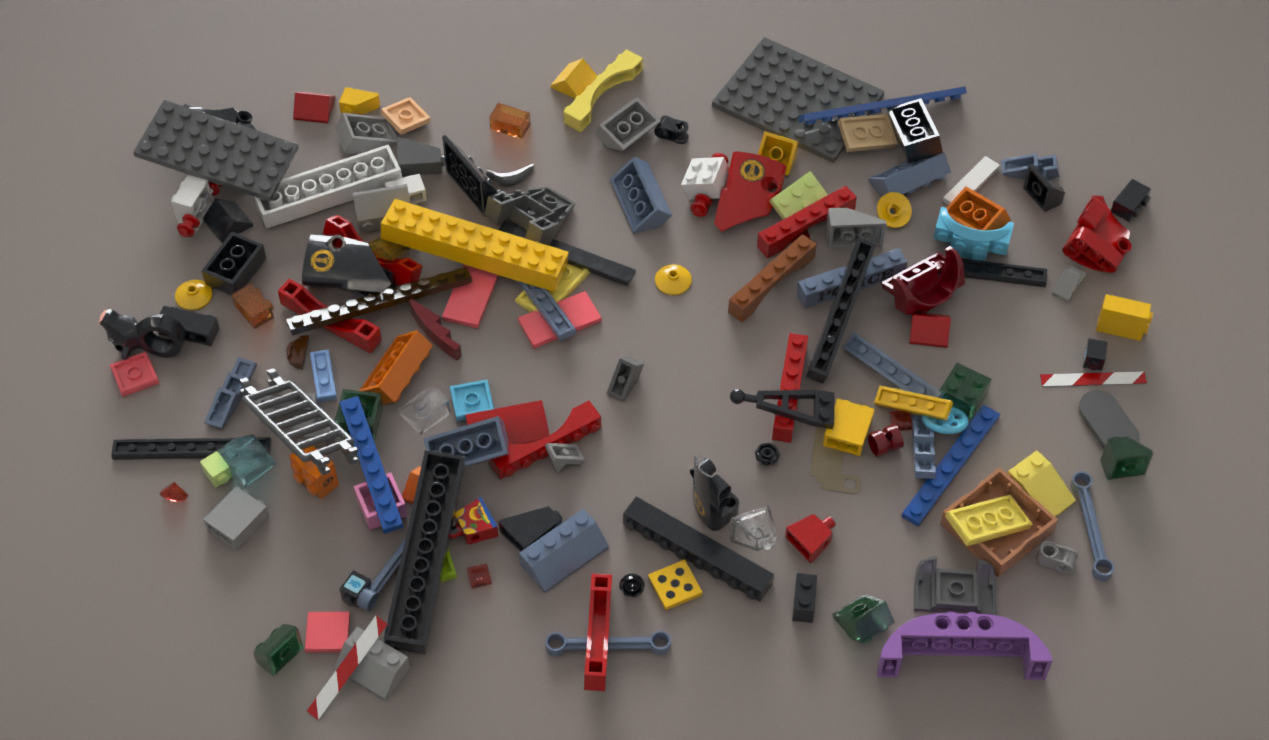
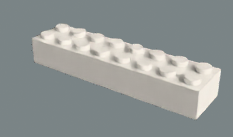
(328, 186)

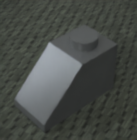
(625, 377)

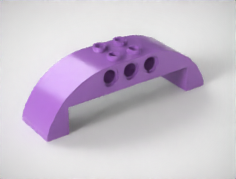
(965, 636)

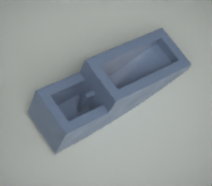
(1018, 166)

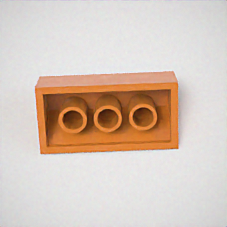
(398, 366)

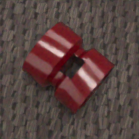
(885, 440)

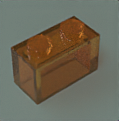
(509, 120)
(253, 305)

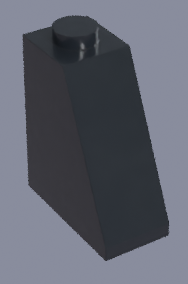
(529, 526)

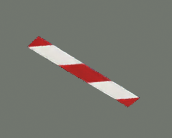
(1093, 378)
(347, 667)

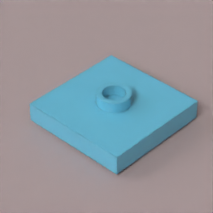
(471, 398)

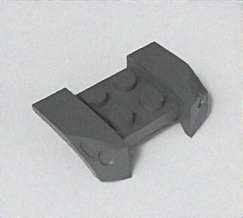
(955, 588)

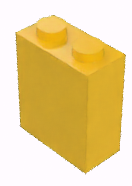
(1124, 317)
(850, 427)

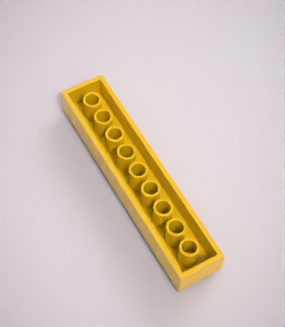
(474, 245)

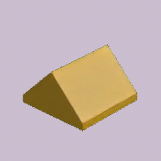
(574, 78)
(779, 149)

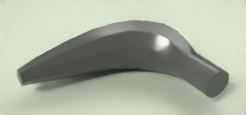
(511, 178)

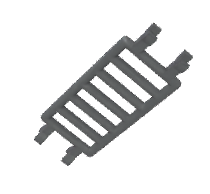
(278, 385)

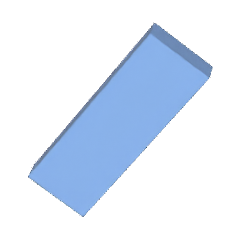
(323, 375)

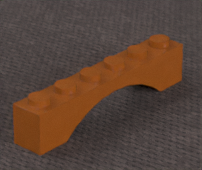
(749, 297)

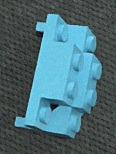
(971, 242)

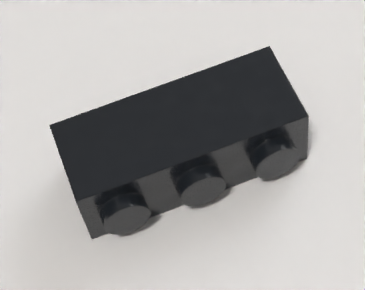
(198, 327)

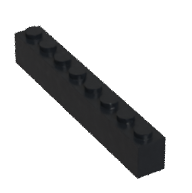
(840, 310)
(698, 549)

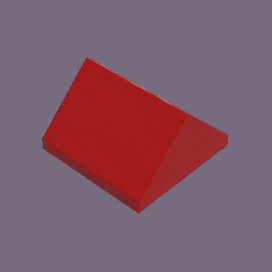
(313, 107)
(930, 329)

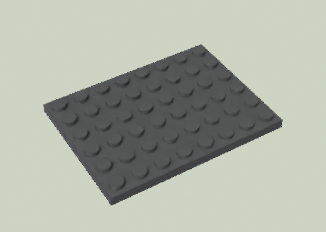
(781, 85)

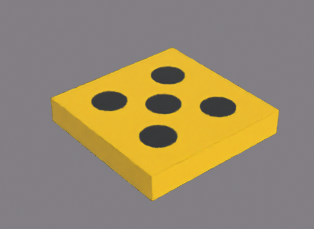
(675, 585)

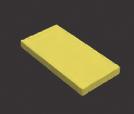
(571, 279)
(988, 520)

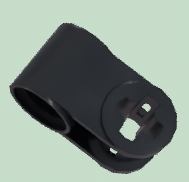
(671, 128)

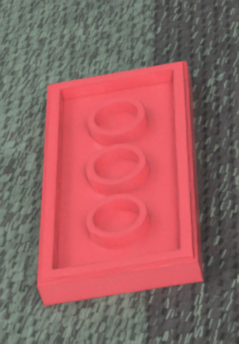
(470, 301)
(578, 310)

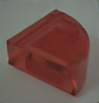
(174, 493)

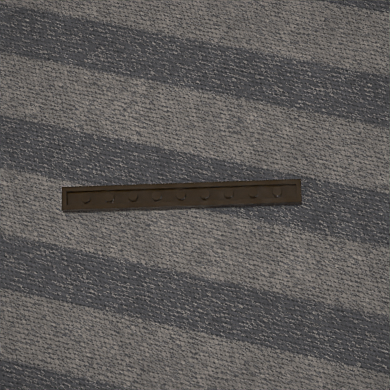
(378, 301)

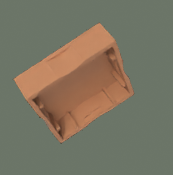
(1008, 549)

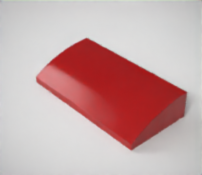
(522, 422)

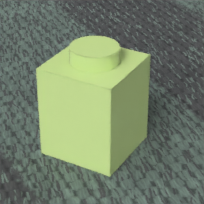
(216, 469)

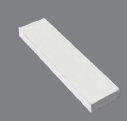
(973, 179)

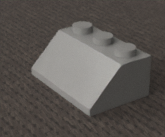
(627, 125)
(373, 205)
(379, 669)

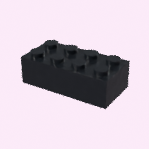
(915, 130)

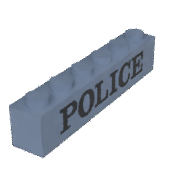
(825, 285)

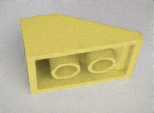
(1042, 483)

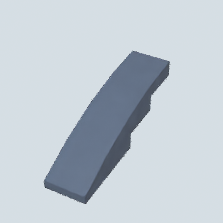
(229, 395)
(923, 449)

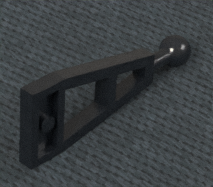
(822, 412)

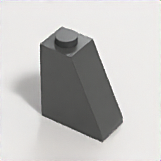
(418, 158)

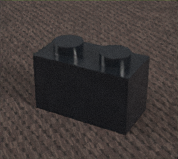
(1130, 200)
(804, 597)

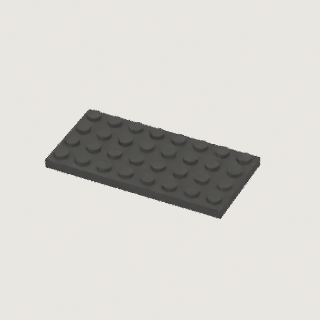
(216, 150)

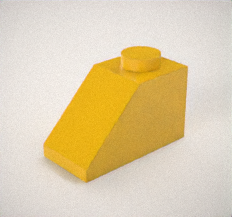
(358, 101)

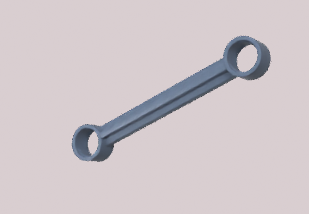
(1092, 526)
(369, 596)
(614, 643)

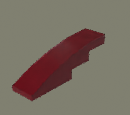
(432, 327)

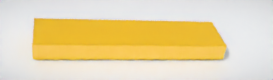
(913, 403)

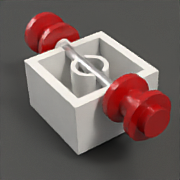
(705, 181)
(192, 203)

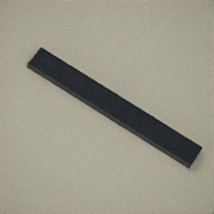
(582, 258)
(172, 448)

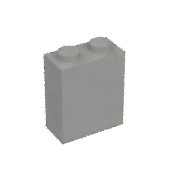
(236, 517)

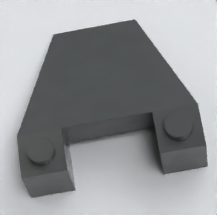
(538, 211)

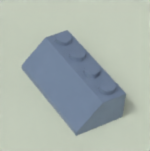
(908, 176)
(640, 196)
(474, 441)
(563, 550)

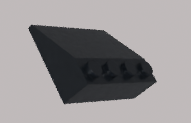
(467, 175)

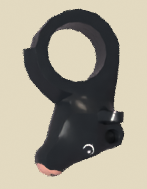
(130, 334)

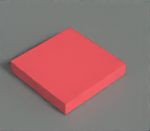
(134, 374)
(326, 631)

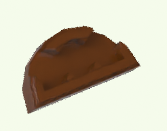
(297, 351)

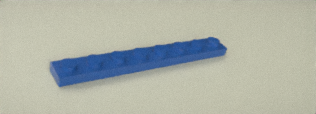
(371, 465)
(950, 465)

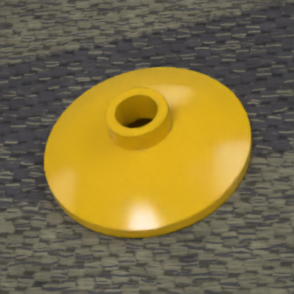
(901, 207)
(673, 285)
(193, 300)

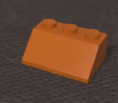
(977, 211)

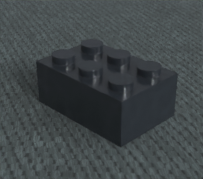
(233, 264)

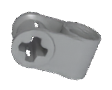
(1058, 557)

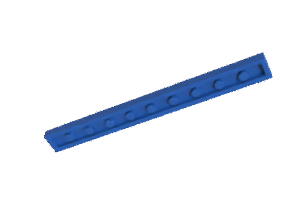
(875, 107)

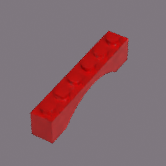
(779, 235)
(404, 269)
(356, 331)
(790, 380)
(581, 422)
(598, 632)

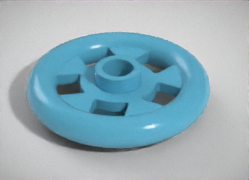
(946, 427)

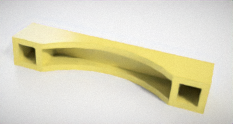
(623, 69)

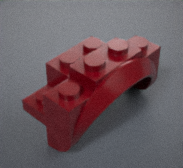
(920, 286)

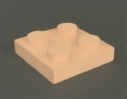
(405, 115)

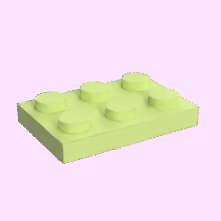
(798, 196)

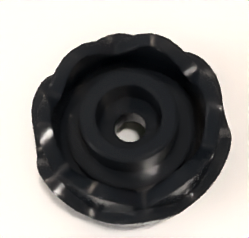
(771, 450)
(632, 590)

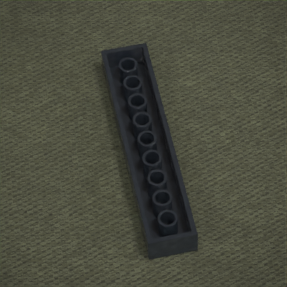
(424, 552)

